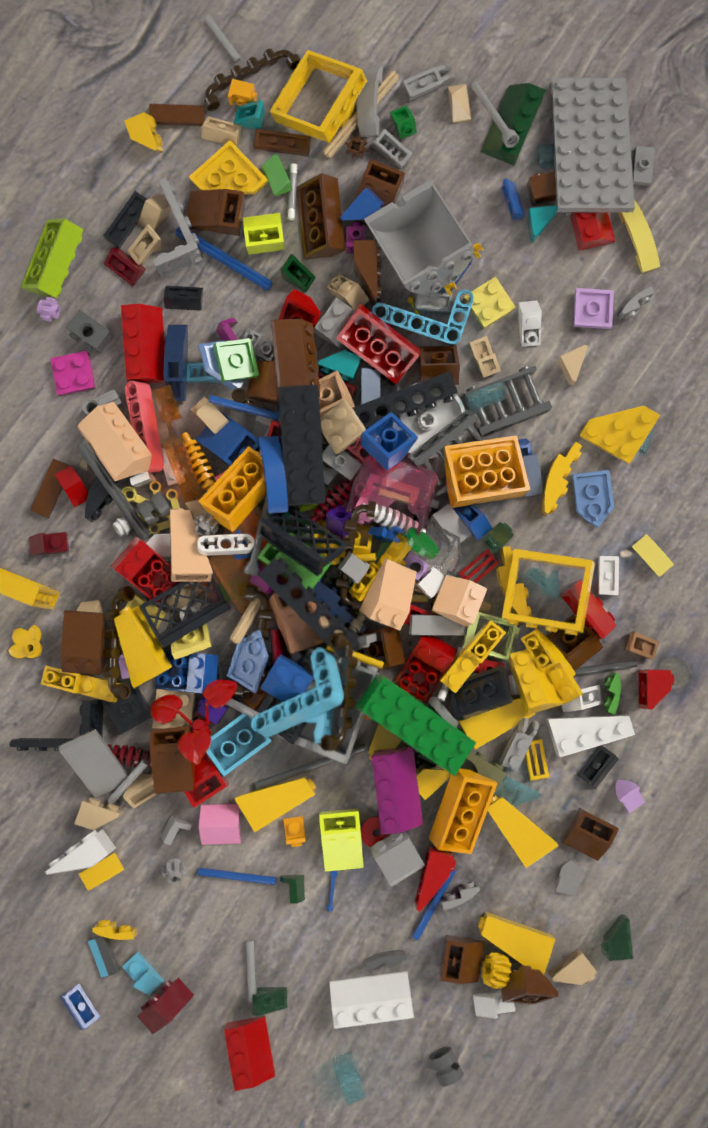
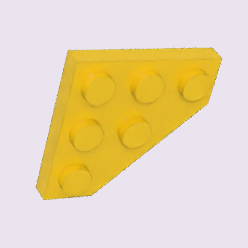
(229, 170)
(621, 432)

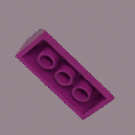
(397, 789)

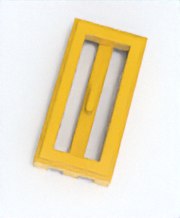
(535, 759)

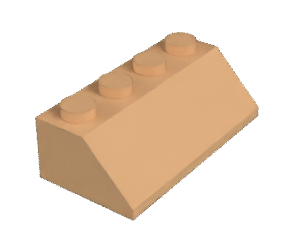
(115, 442)

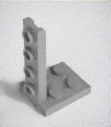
(182, 256)

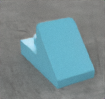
(323, 724)
(143, 974)

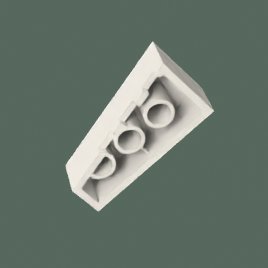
(582, 733)

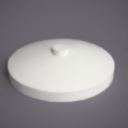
(431, 421)

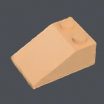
(390, 595)

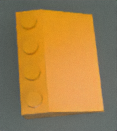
(485, 471)

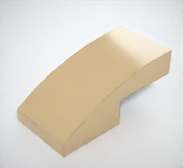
(484, 356)

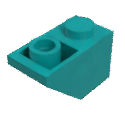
(343, 362)

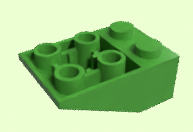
(309, 578)

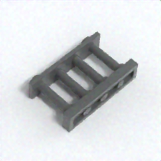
(522, 414)
(436, 444)

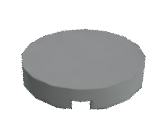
(442, 710)

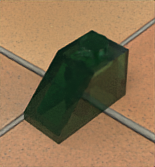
(498, 536)
(618, 941)

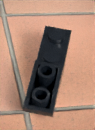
(96, 500)

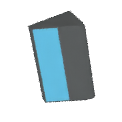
(103, 956)

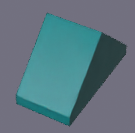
(251, 115)
(538, 220)

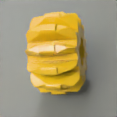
(496, 970)

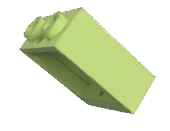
(512, 634)

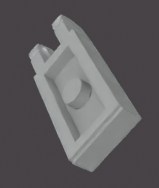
(427, 81)
(518, 744)

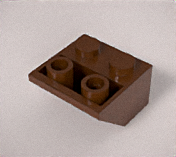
(590, 834)
(461, 960)

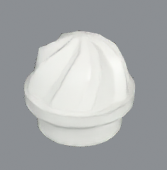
(122, 526)

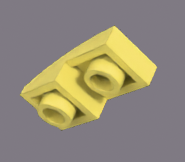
(653, 555)

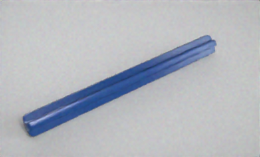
(230, 262)

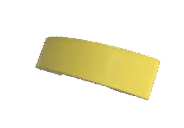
(641, 238)

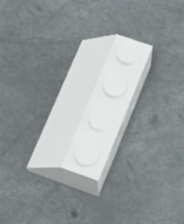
(371, 999)

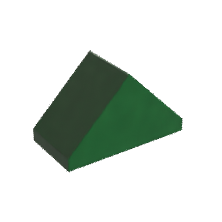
(297, 274)

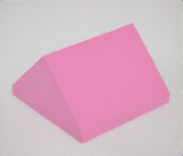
(220, 824)

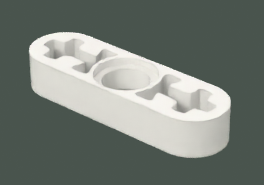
(210, 539)

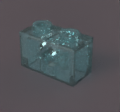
(349, 1078)

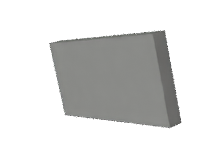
(94, 763)

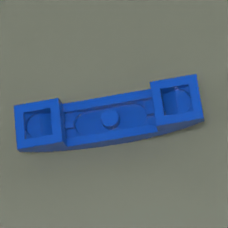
(274, 474)

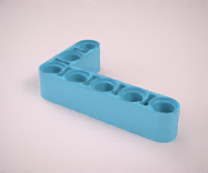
(427, 322)
(309, 704)

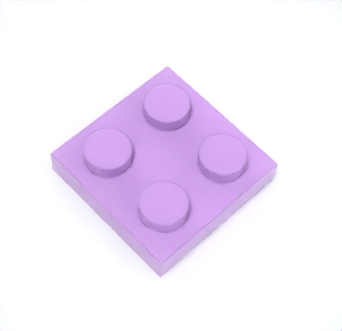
(593, 308)

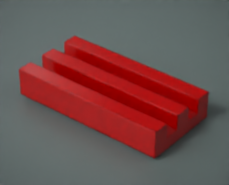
(491, 557)

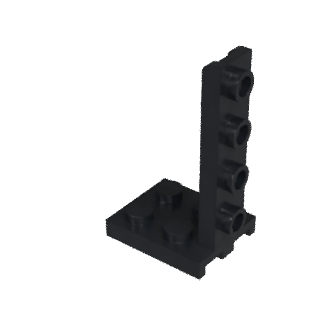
(92, 720)

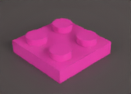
(73, 373)

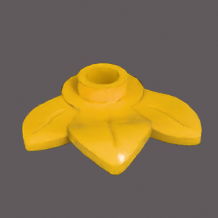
(24, 641)

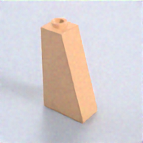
(186, 561)

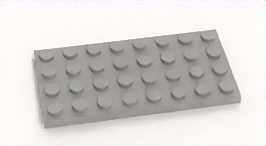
(592, 145)

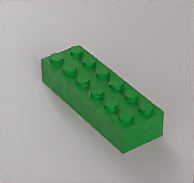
(415, 724)

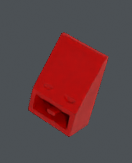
(144, 569)
(425, 667)
(207, 781)

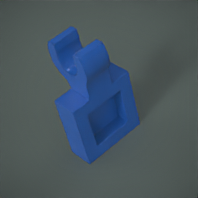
(384, 534)

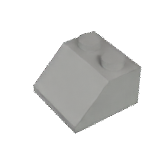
(332, 323)
(397, 857)

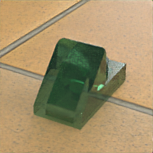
(269, 1000)

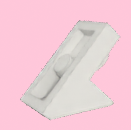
(491, 1004)

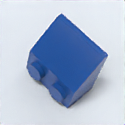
(388, 441)
(287, 679)

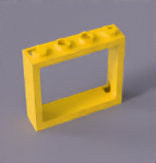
(340, 108)
(27, 590)
(553, 626)

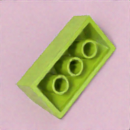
(52, 258)

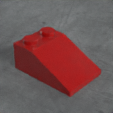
(433, 875)

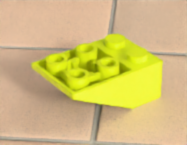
(341, 839)

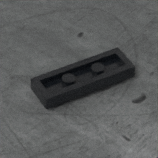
(125, 220)

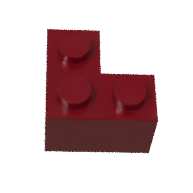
(164, 1007)

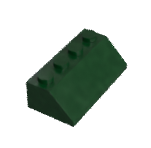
(518, 112)

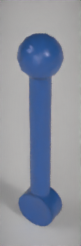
(330, 907)

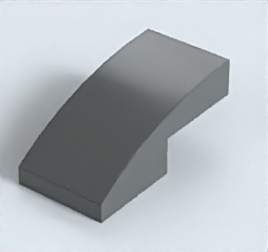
(390, 957)

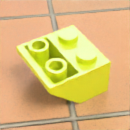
(263, 233)

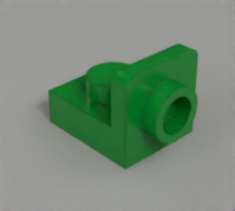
(404, 122)

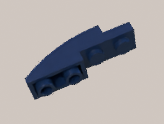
(175, 360)
(331, 597)

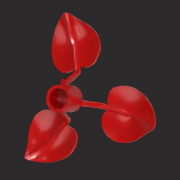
(194, 744)

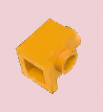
(241, 93)

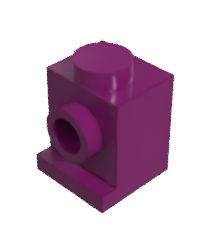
(355, 229)

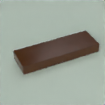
(177, 114)
(282, 142)
(49, 490)

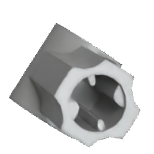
(106, 398)

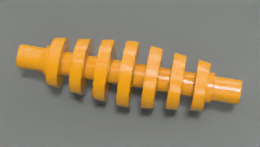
(199, 463)

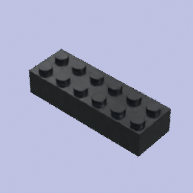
(301, 443)

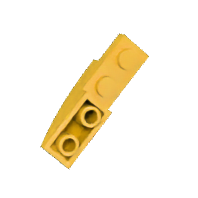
(554, 484)
(395, 552)
(519, 603)
(472, 655)
(554, 663)
(78, 683)

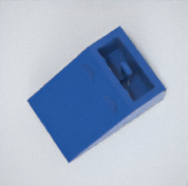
(228, 442)
(188, 673)

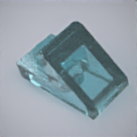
(549, 585)
(523, 792)

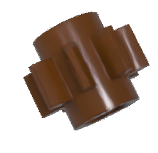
(361, 146)

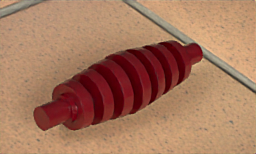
(335, 497)
(130, 756)

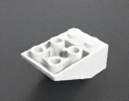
(84, 855)

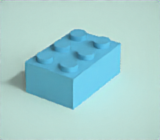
(235, 744)

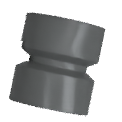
(161, 506)
(444, 1063)

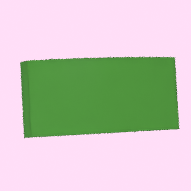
(613, 686)

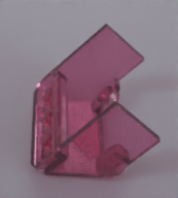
(403, 479)

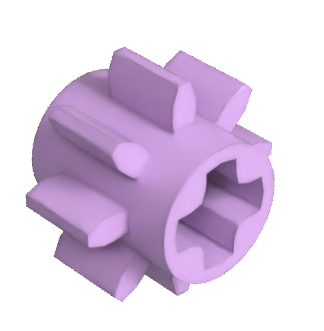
(48, 309)

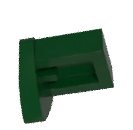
(296, 887)

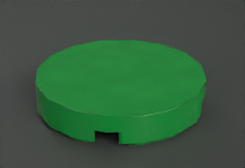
(421, 543)

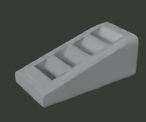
(381, 149)

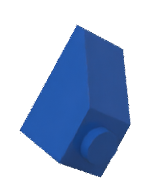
(363, 206)
(474, 520)

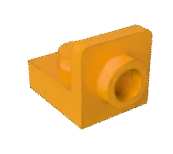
(294, 831)

